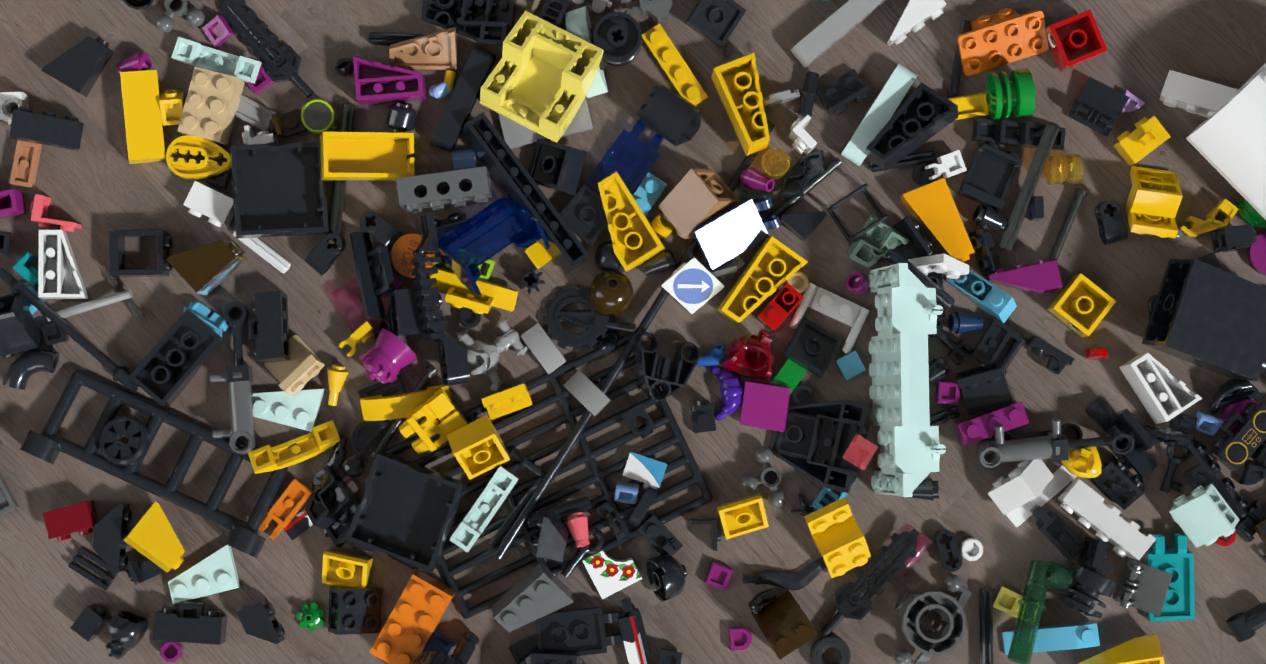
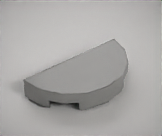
(781, 97)

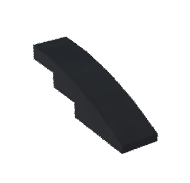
(1013, 133)

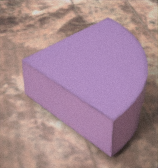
(1133, 103)

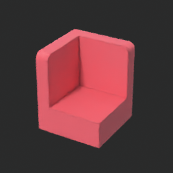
(860, 452)

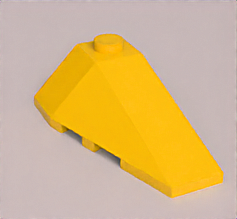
(629, 228)
(1135, 651)

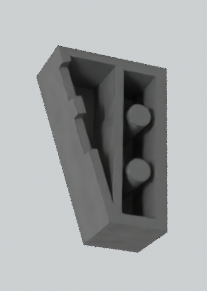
(531, 599)

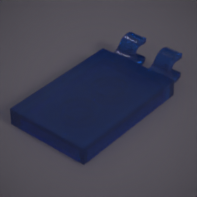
(628, 157)

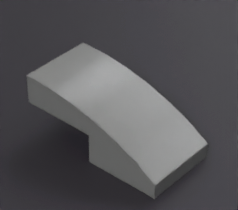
(543, 348)
(586, 393)

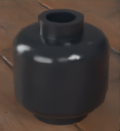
(401, 117)

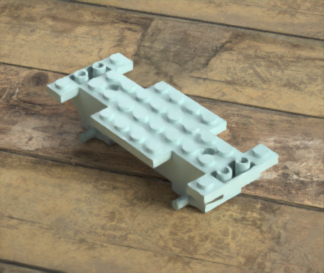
(901, 380)

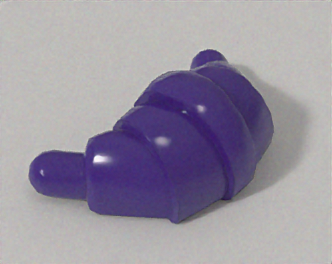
(730, 392)

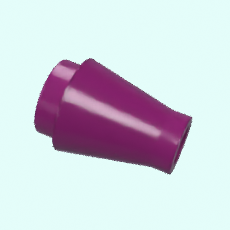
(136, 62)
(754, 179)

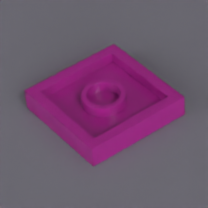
(765, 405)

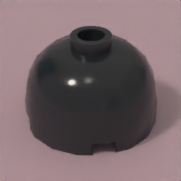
(667, 576)

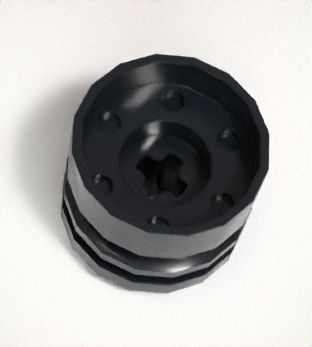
(1086, 591)

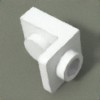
(262, 137)

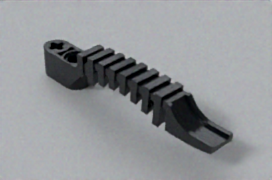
(452, 354)

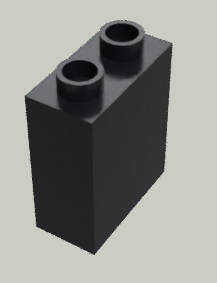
(1210, 319)

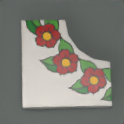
(610, 574)

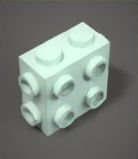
(1204, 515)

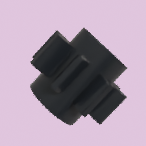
(534, 285)

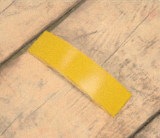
(396, 406)
(296, 450)

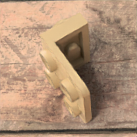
(299, 370)

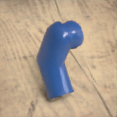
(713, 357)

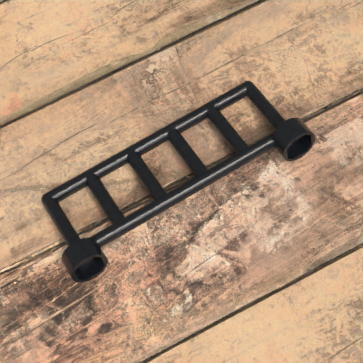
(48, 446)

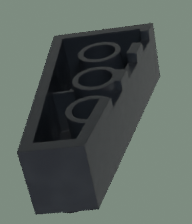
(911, 126)

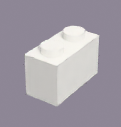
(210, 203)

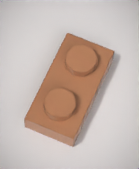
(25, 164)

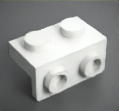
(802, 140)

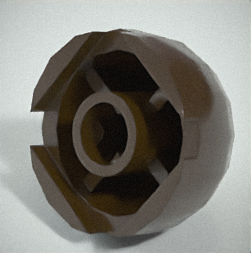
(611, 293)

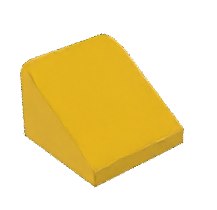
(538, 255)

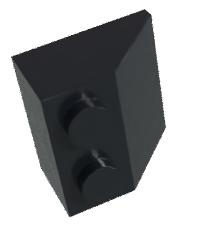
(557, 166)

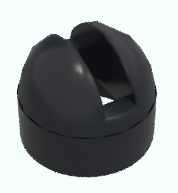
(345, 71)

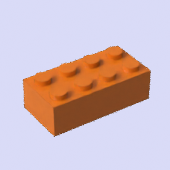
(413, 620)

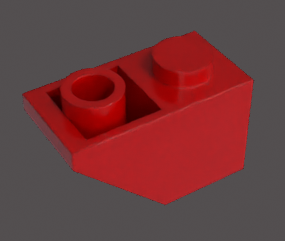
(780, 307)

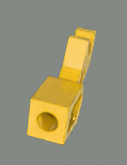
(1199, 226)

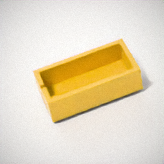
(366, 155)

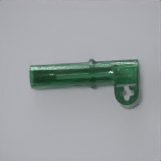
(1032, 604)

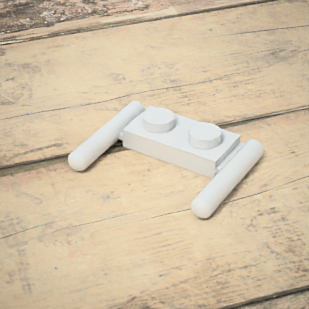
(833, 307)

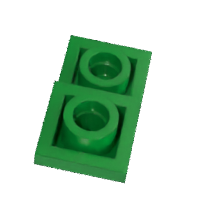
(789, 375)

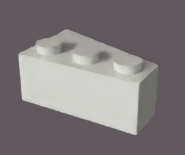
(57, 268)
(1157, 388)

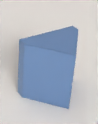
(464, 159)
(1207, 423)
(626, 492)

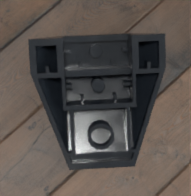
(818, 438)

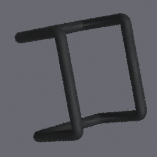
(881, 218)

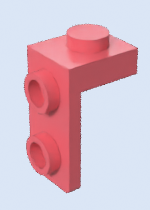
(40, 210)

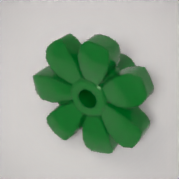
(315, 615)

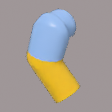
(445, 87)

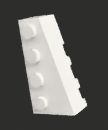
(1105, 520)

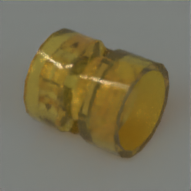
(774, 163)
(1067, 168)

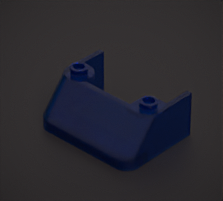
(486, 235)

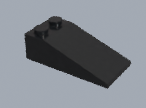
(176, 359)

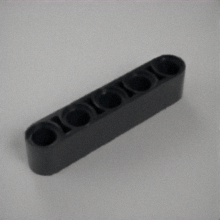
(463, 99)

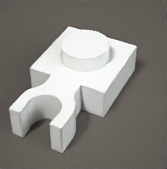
(948, 165)

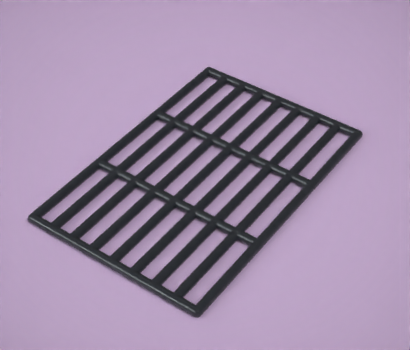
(587, 456)

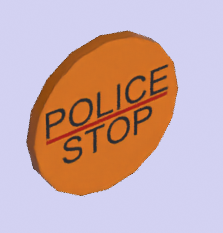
(403, 253)

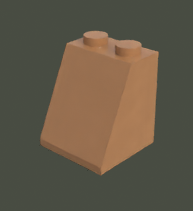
(696, 200)

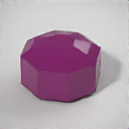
(857, 283)
(171, 651)

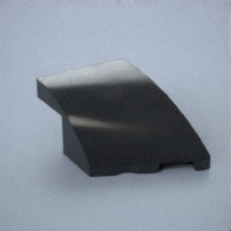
(333, 506)

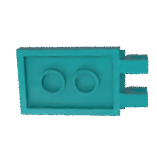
(1180, 562)

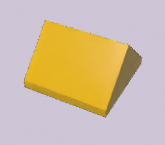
(742, 516)
(346, 569)

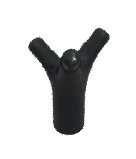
(805, 510)

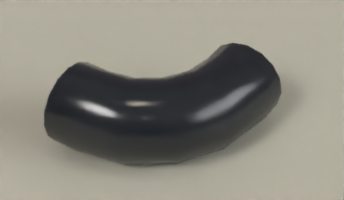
(28, 364)

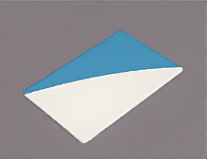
(644, 469)

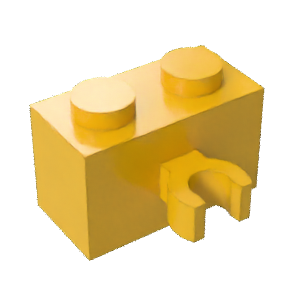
(1141, 141)

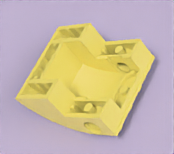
(541, 76)

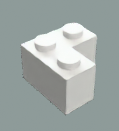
(1021, 486)

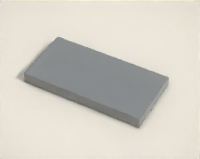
(518, 135)

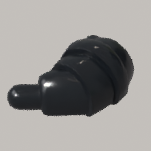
(1233, 392)

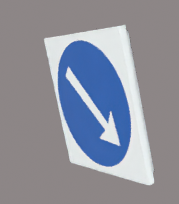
(692, 285)

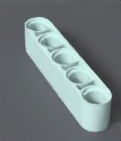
(879, 113)

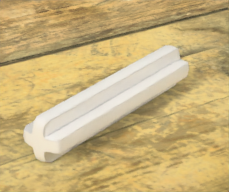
(266, 253)

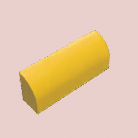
(142, 116)

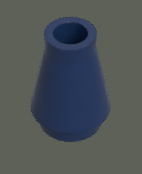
(964, 322)

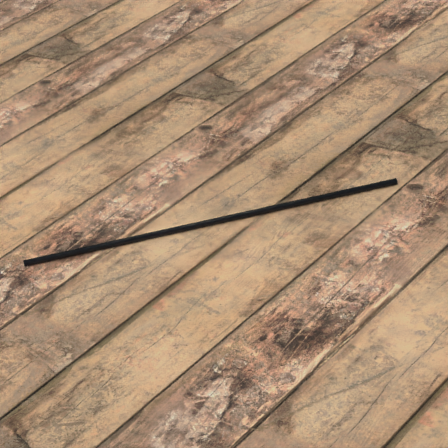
(609, 380)

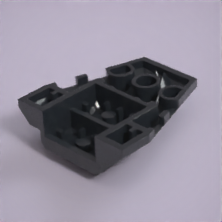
(478, 20)

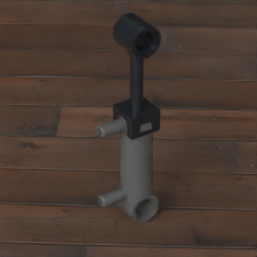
(239, 381)
(1052, 446)

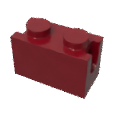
(71, 519)

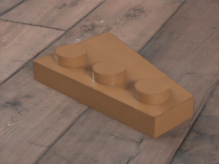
(426, 52)

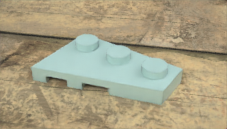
(294, 411)
(208, 577)

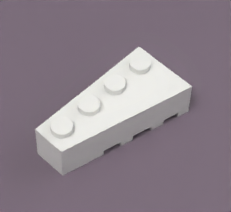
(1194, 94)

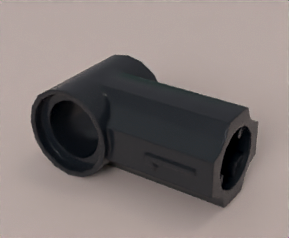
(1245, 624)

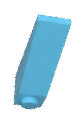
(1061, 637)

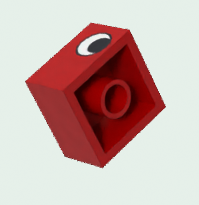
(1075, 40)

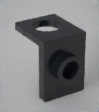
(716, 532)

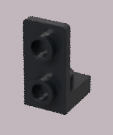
(703, 417)

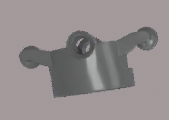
(947, 609)

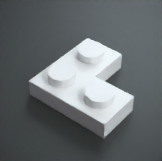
(941, 264)

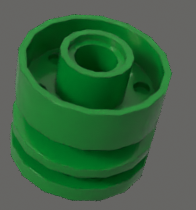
(1011, 92)

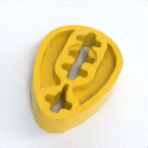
(196, 145)

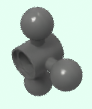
(165, 22)
(749, 483)

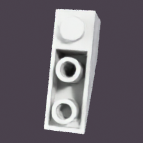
(914, 17)

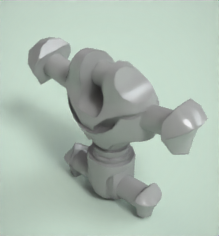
(485, 355)

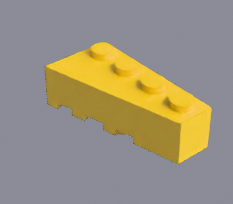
(743, 101)
(763, 275)

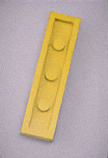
(673, 65)

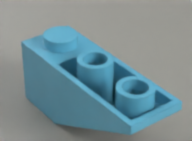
(985, 295)

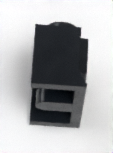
(1233, 238)

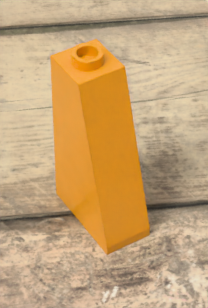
(939, 217)

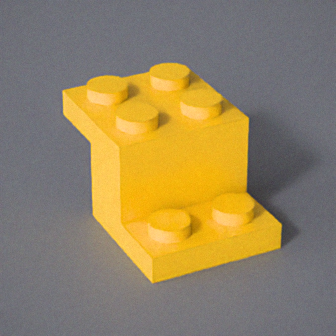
(1153, 202)
(838, 537)

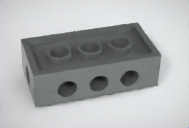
(411, 187)

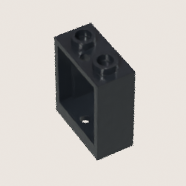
(117, 253)

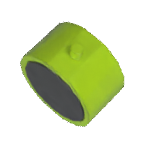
(318, 117)

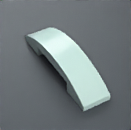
(579, 24)
(216, 60)
(484, 509)

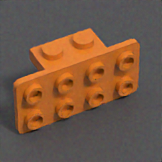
(1002, 40)

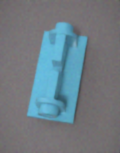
(216, 322)

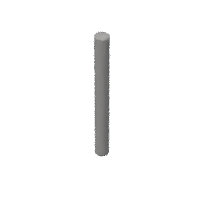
(90, 305)

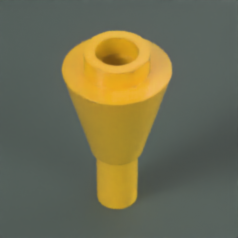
(336, 377)

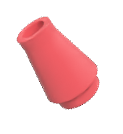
(578, 527)

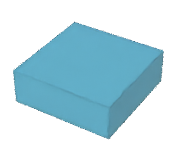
(850, 365)

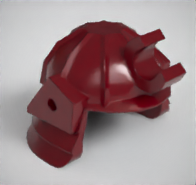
(751, 356)

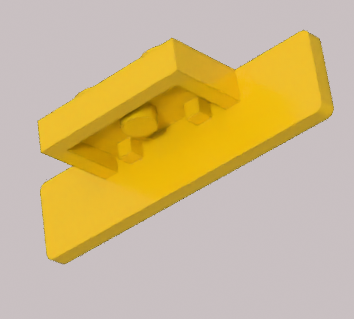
(460, 296)

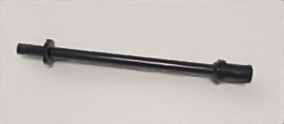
(118, 372)

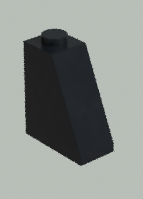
(80, 64)

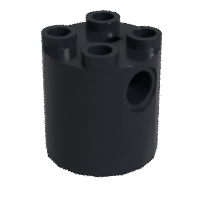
(670, 115)

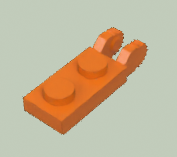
(286, 507)

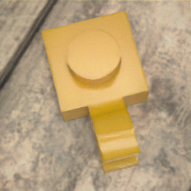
(362, 334)

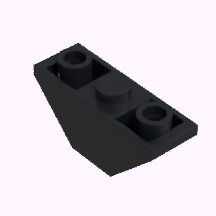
(110, 536)

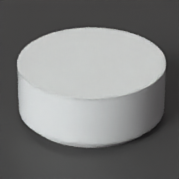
(971, 549)

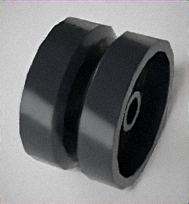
(622, 26)

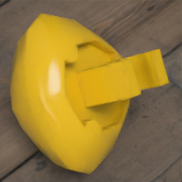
(1083, 462)

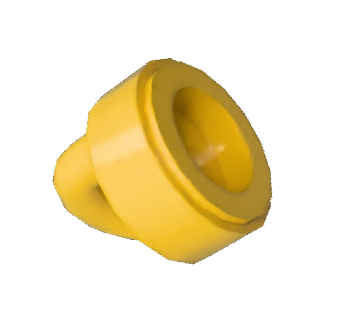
(662, 226)

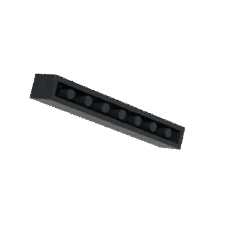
(523, 190)

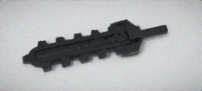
(281, 62)
(854, 599)

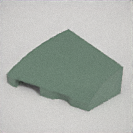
(875, 243)

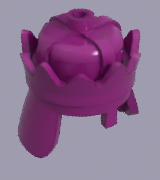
(387, 357)

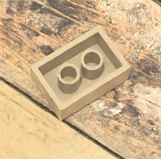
(211, 106)

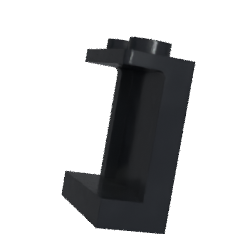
(990, 176)

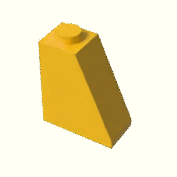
(156, 539)

